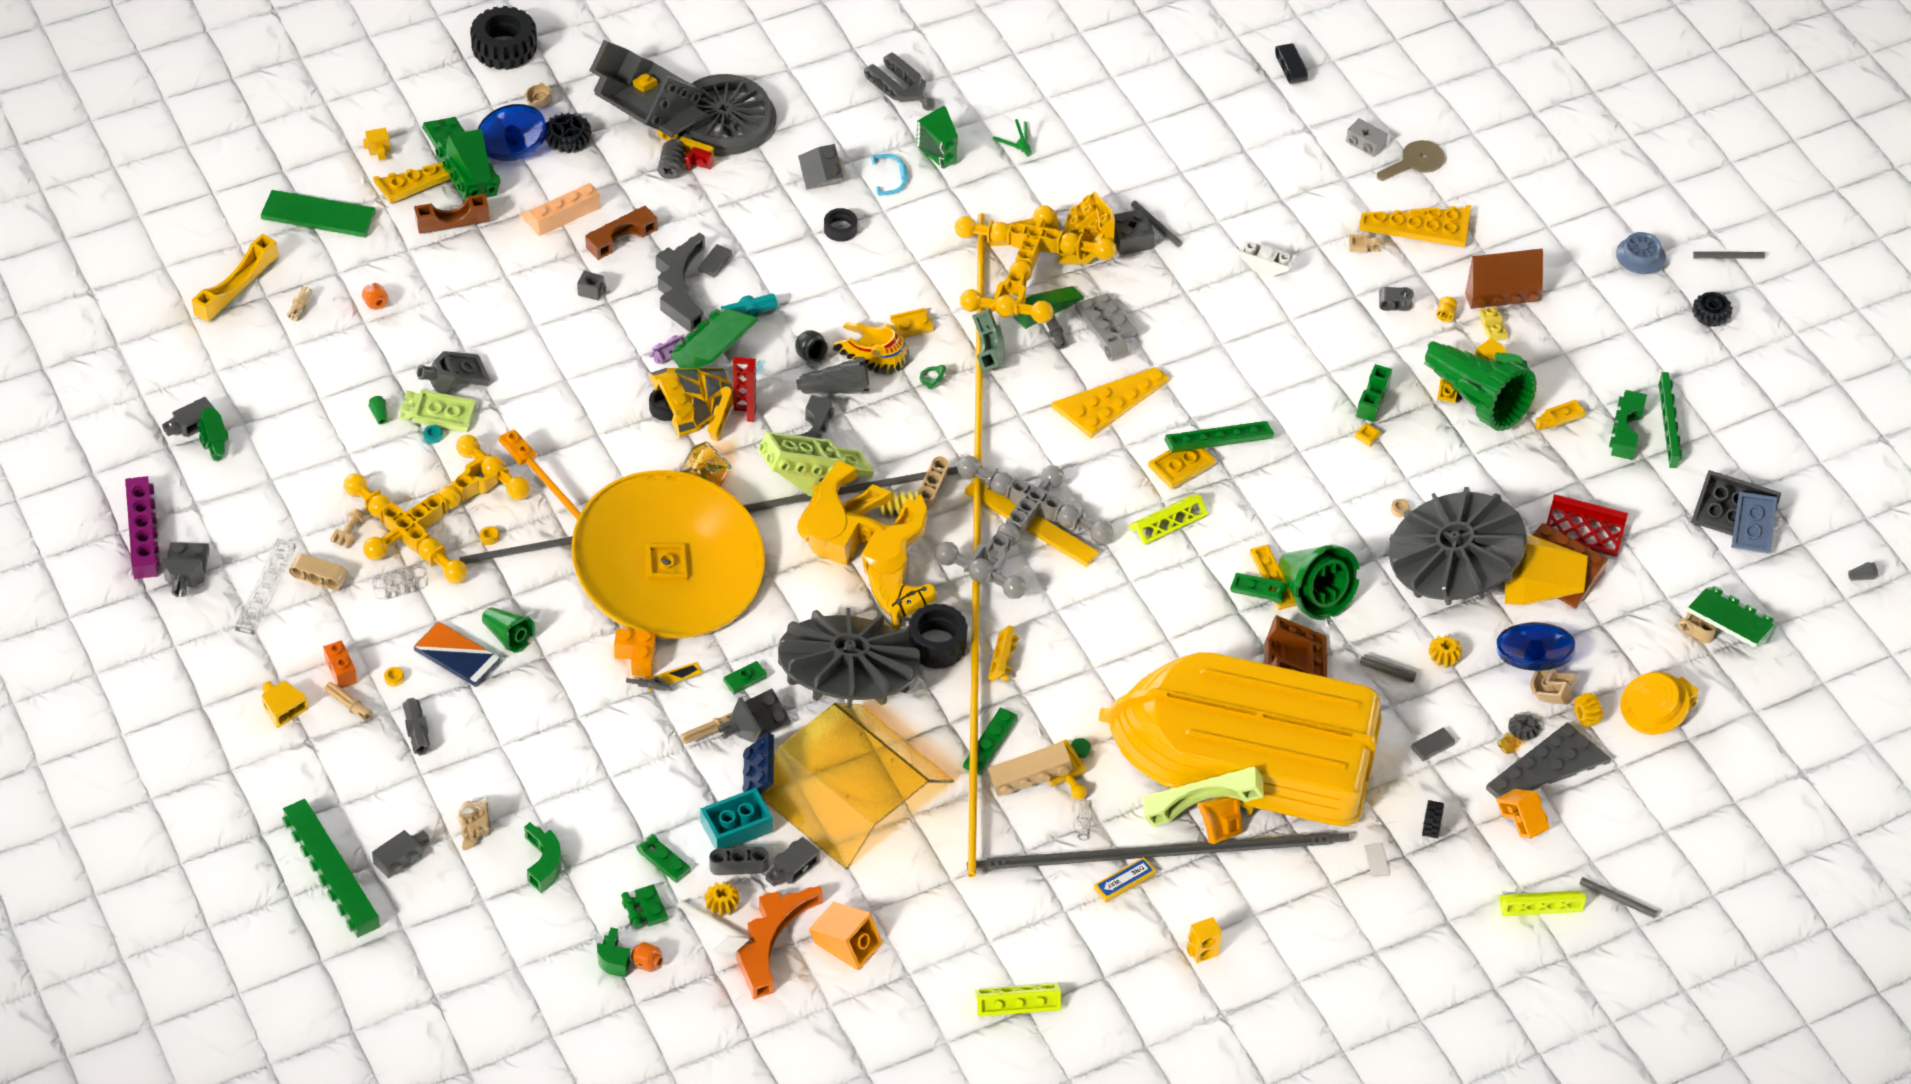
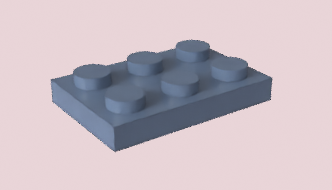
(1754, 522)

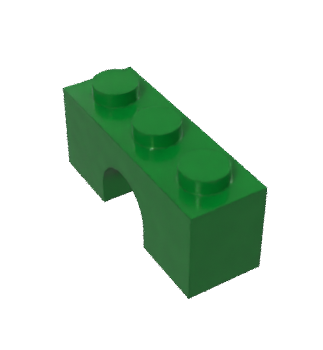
(1374, 394)

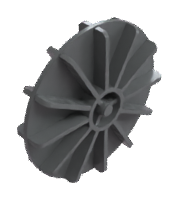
(1457, 546)
(848, 657)

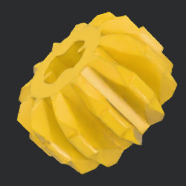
(1445, 650)
(1588, 709)
(722, 898)

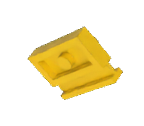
(912, 322)

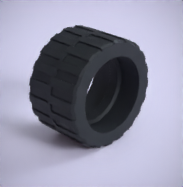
(939, 618)

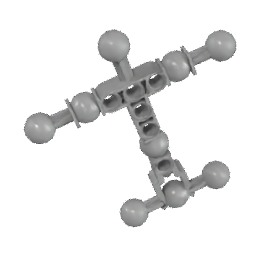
(1030, 503)

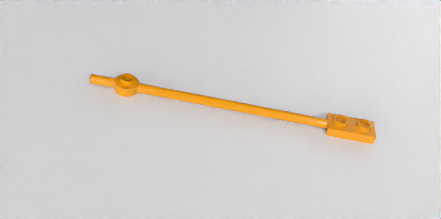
(523, 454)

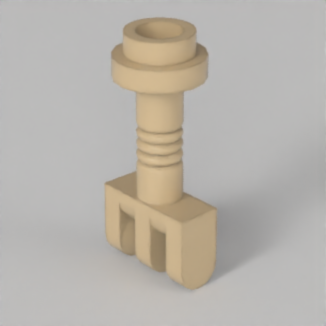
(355, 516)

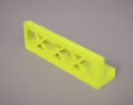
(1164, 513)
(1541, 903)
(1018, 999)

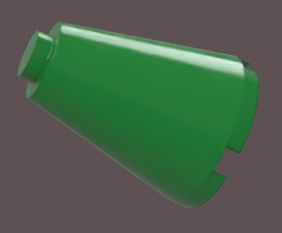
(509, 628)

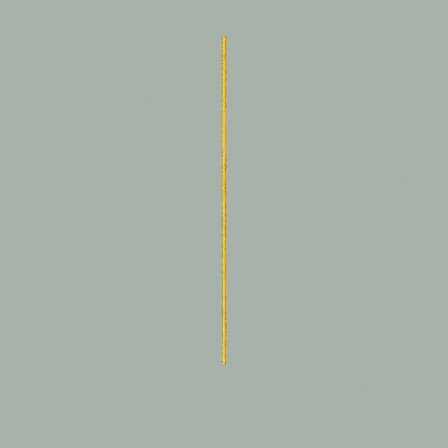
(972, 830)

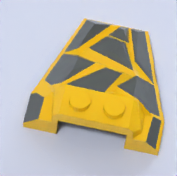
(691, 394)

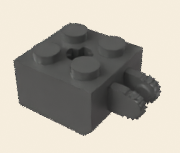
(1133, 232)

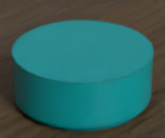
(432, 434)

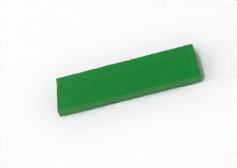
(318, 213)

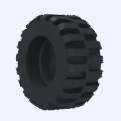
(507, 52)

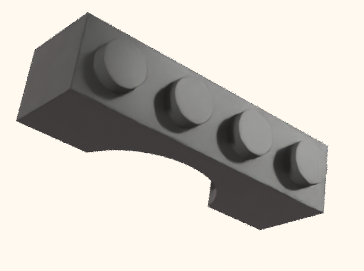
(818, 413)

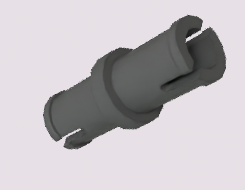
(1056, 333)

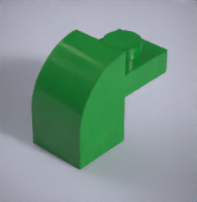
(612, 958)

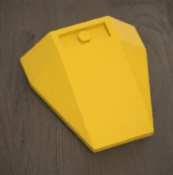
(1093, 220)
(1546, 573)

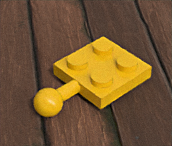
(1078, 791)

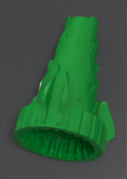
(1497, 388)

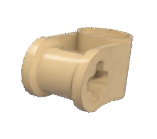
(1697, 628)

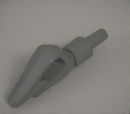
(651, 683)

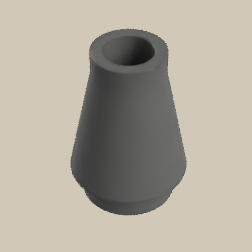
(1863, 572)

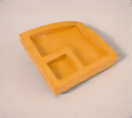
(1221, 818)

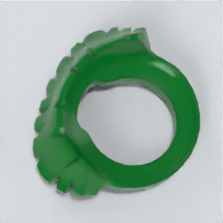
(930, 383)

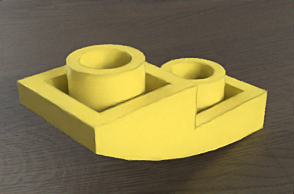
(1492, 323)

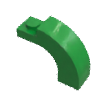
(547, 868)

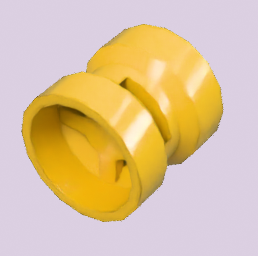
(1446, 309)

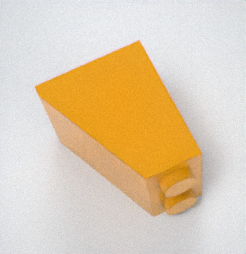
(847, 934)

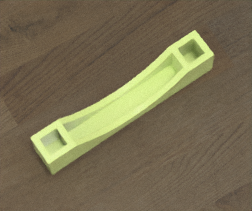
(1166, 805)

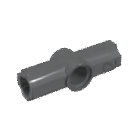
(416, 726)

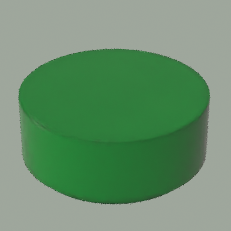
(1081, 747)

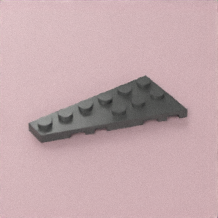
(1550, 761)

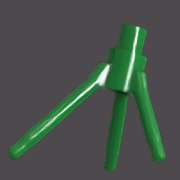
(1022, 143)

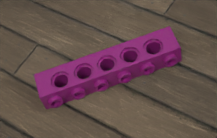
(141, 527)

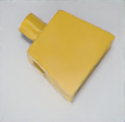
(283, 702)

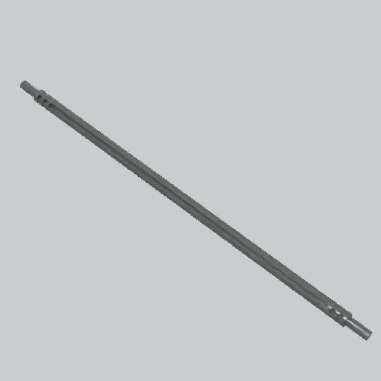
(1160, 851)

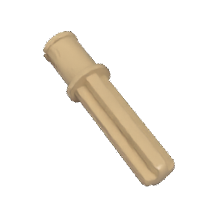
(354, 705)
(703, 730)

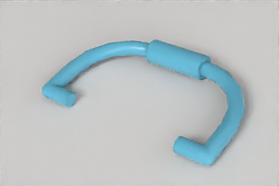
(903, 173)

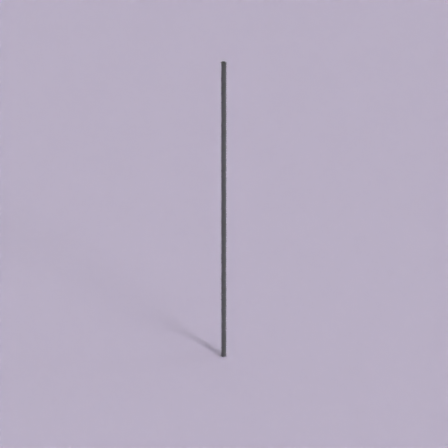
(749, 507)

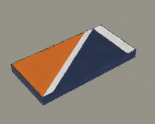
(457, 653)

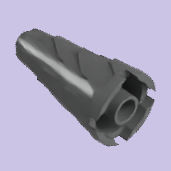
(844, 378)

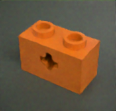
(340, 664)

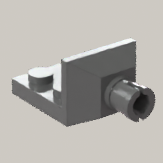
(452, 369)
(185, 566)
(755, 717)

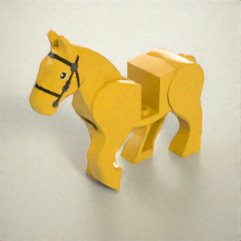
(838, 529)

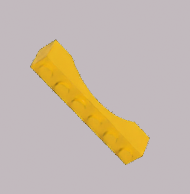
(214, 299)

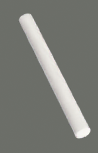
(710, 920)

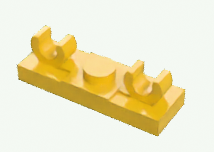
(1002, 653)

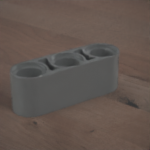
(738, 861)

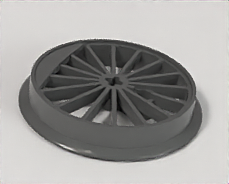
(731, 113)

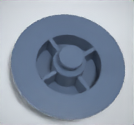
(1641, 253)

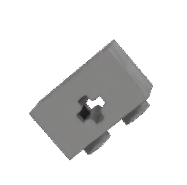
(1366, 137)

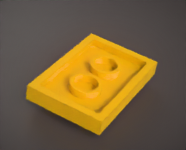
(1180, 466)

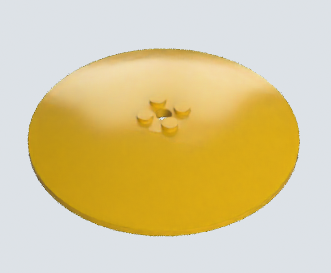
(673, 517)

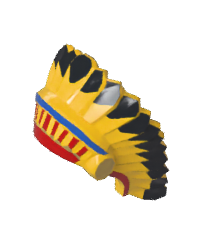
(881, 346)

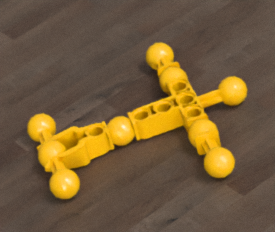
(1030, 241)
(411, 525)

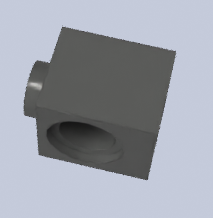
(591, 285)

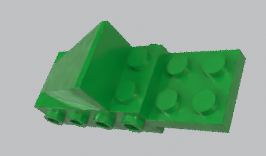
(463, 157)

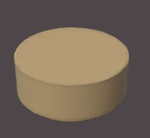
(1399, 506)

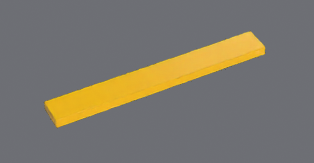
(1039, 527)

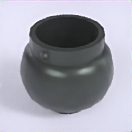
(811, 346)

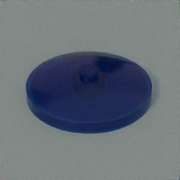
(513, 132)
(1535, 646)

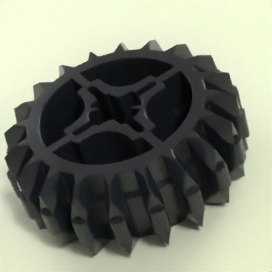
(568, 132)

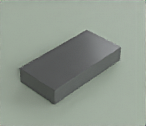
(715, 260)
(1433, 744)

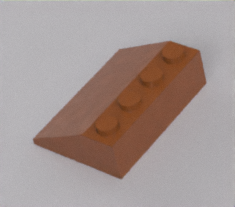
(1505, 278)
(1595, 566)

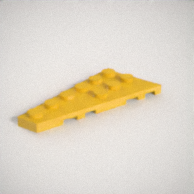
(1422, 224)
(1102, 405)

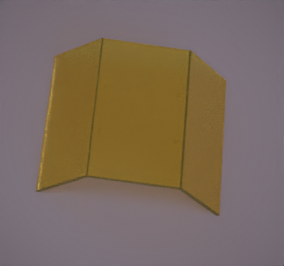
(845, 778)

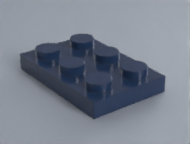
(759, 764)

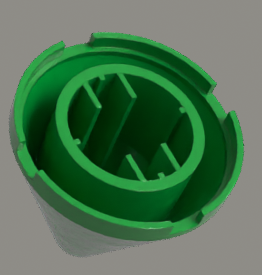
(1321, 579)

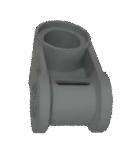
(1393, 299)

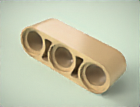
(934, 475)
(318, 571)

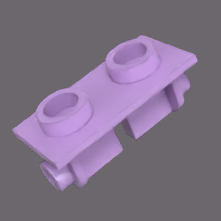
(662, 351)

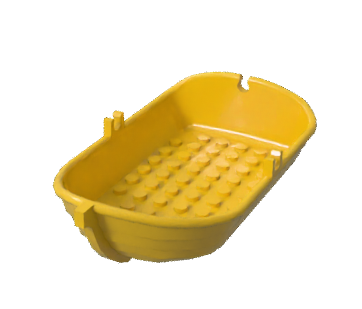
(1227, 713)

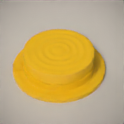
(1655, 703)

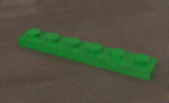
(1670, 425)
(1219, 436)

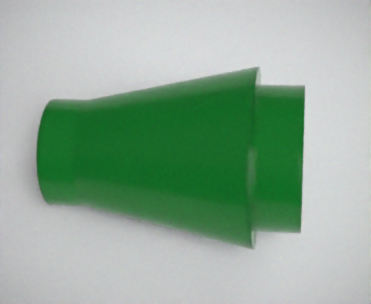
(379, 409)

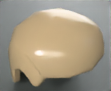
(538, 95)

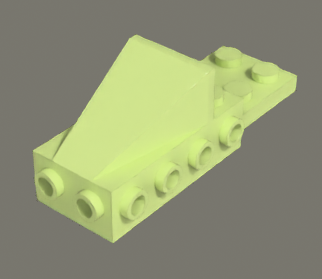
(808, 459)

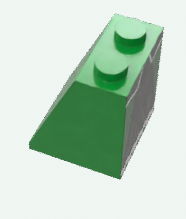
(938, 137)

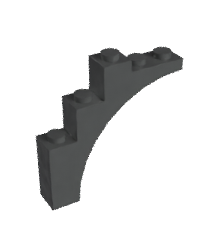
(673, 266)

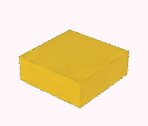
(1367, 434)

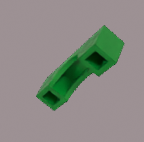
(1625, 440)

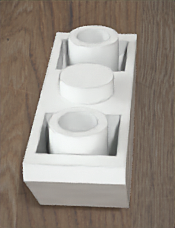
(1266, 259)

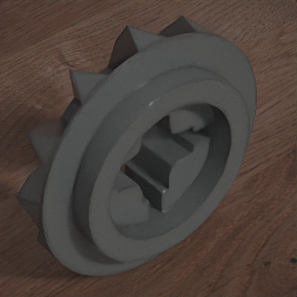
(1526, 733)

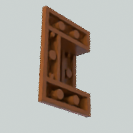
(1295, 647)

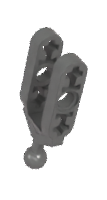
(892, 88)

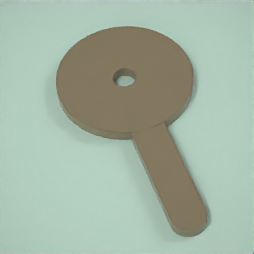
(1412, 159)

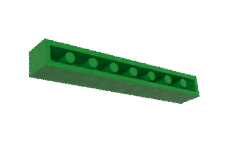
(331, 868)

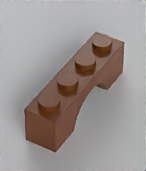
(472, 211)
(638, 222)

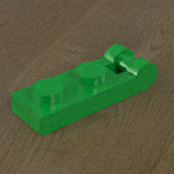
(1258, 587)
(663, 858)

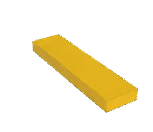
(1270, 569)

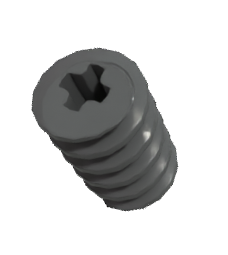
(671, 159)

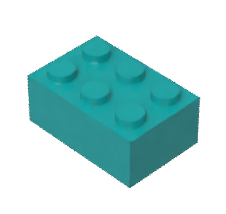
(736, 819)

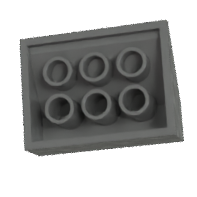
(1719, 501)

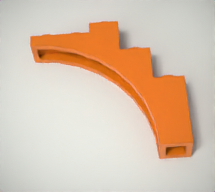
(763, 932)

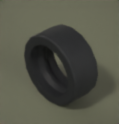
(840, 214)
(659, 413)

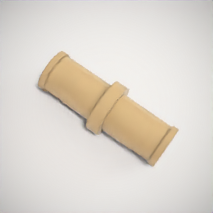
(299, 303)

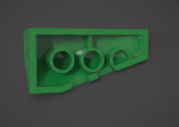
(1058, 298)

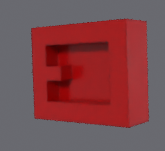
(699, 158)

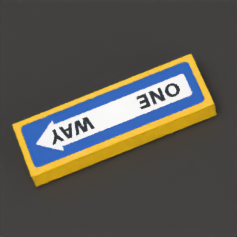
(1124, 879)

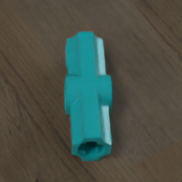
(754, 306)

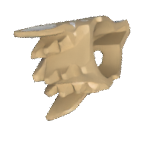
(473, 821)

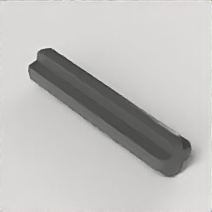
(1388, 668)

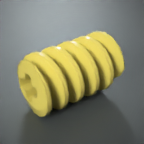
(897, 503)

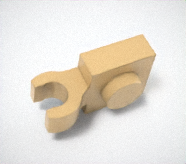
(1360, 243)

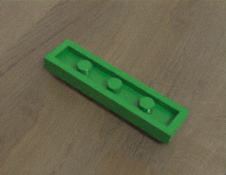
(992, 738)

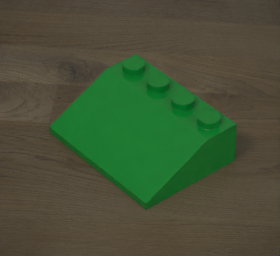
(711, 338)
(1733, 617)

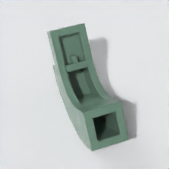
(992, 341)

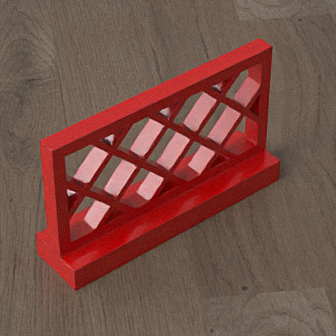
(1588, 513)

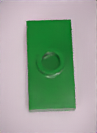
(745, 677)

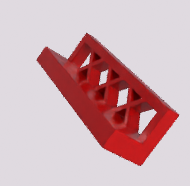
(749, 385)

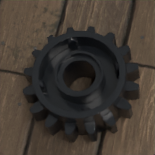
(1712, 309)

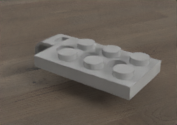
(1111, 343)

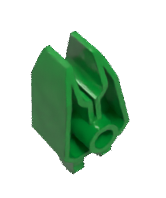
(212, 433)

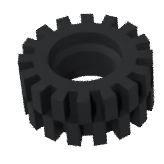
(1432, 819)

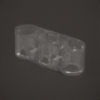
(400, 582)

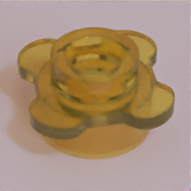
(1505, 746)

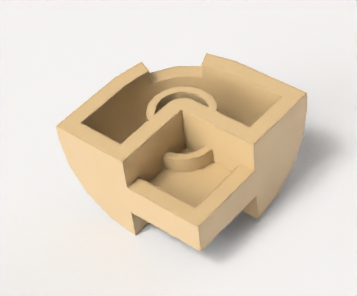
(1553, 686)

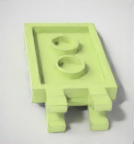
(438, 409)

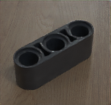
(1291, 63)

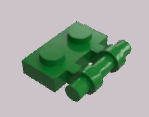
(650, 905)

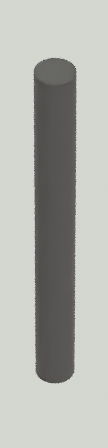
(1166, 232)
(1728, 255)
(1618, 897)

